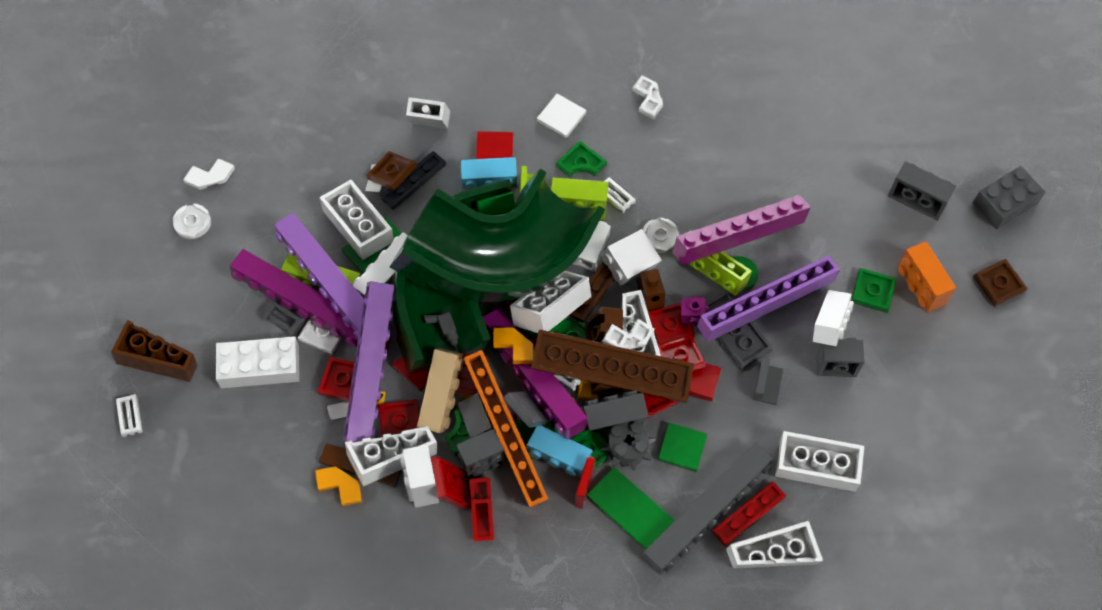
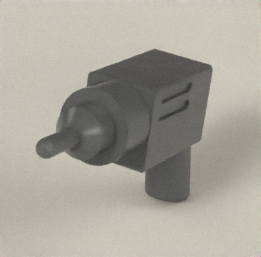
(446, 327)

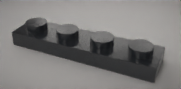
(419, 176)

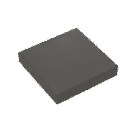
(526, 409)

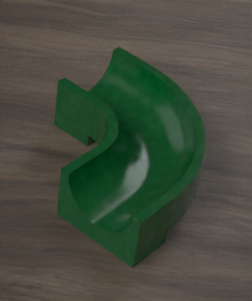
(495, 255)
(412, 302)

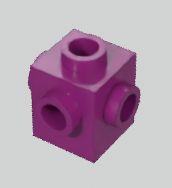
(692, 309)

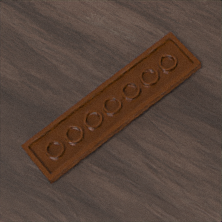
(612, 366)

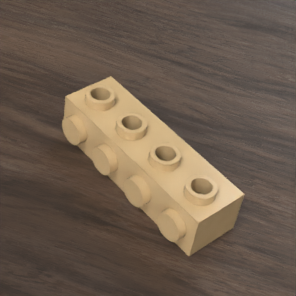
(440, 390)

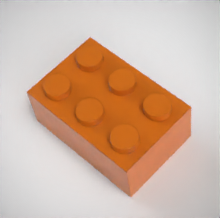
(926, 277)

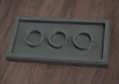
(743, 343)

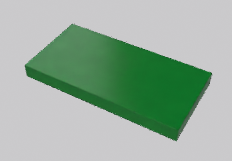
(630, 508)

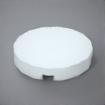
(191, 221)
(661, 234)

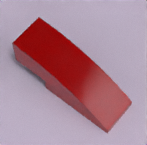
(481, 509)

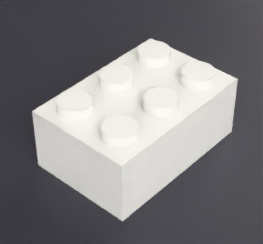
(419, 476)

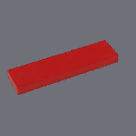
(748, 513)

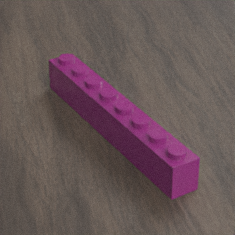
(740, 229)
(290, 293)
(543, 386)

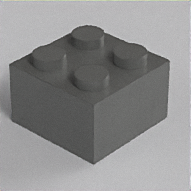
(840, 360)
(481, 454)

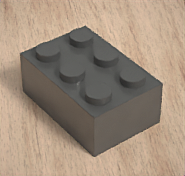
(921, 190)
(1009, 197)
(615, 410)

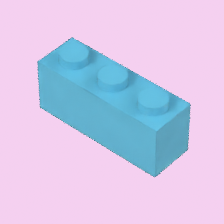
(487, 171)
(558, 451)

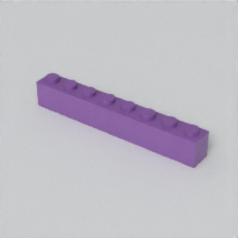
(321, 270)
(767, 298)
(368, 362)

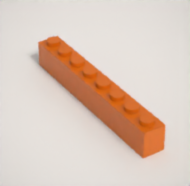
(506, 429)

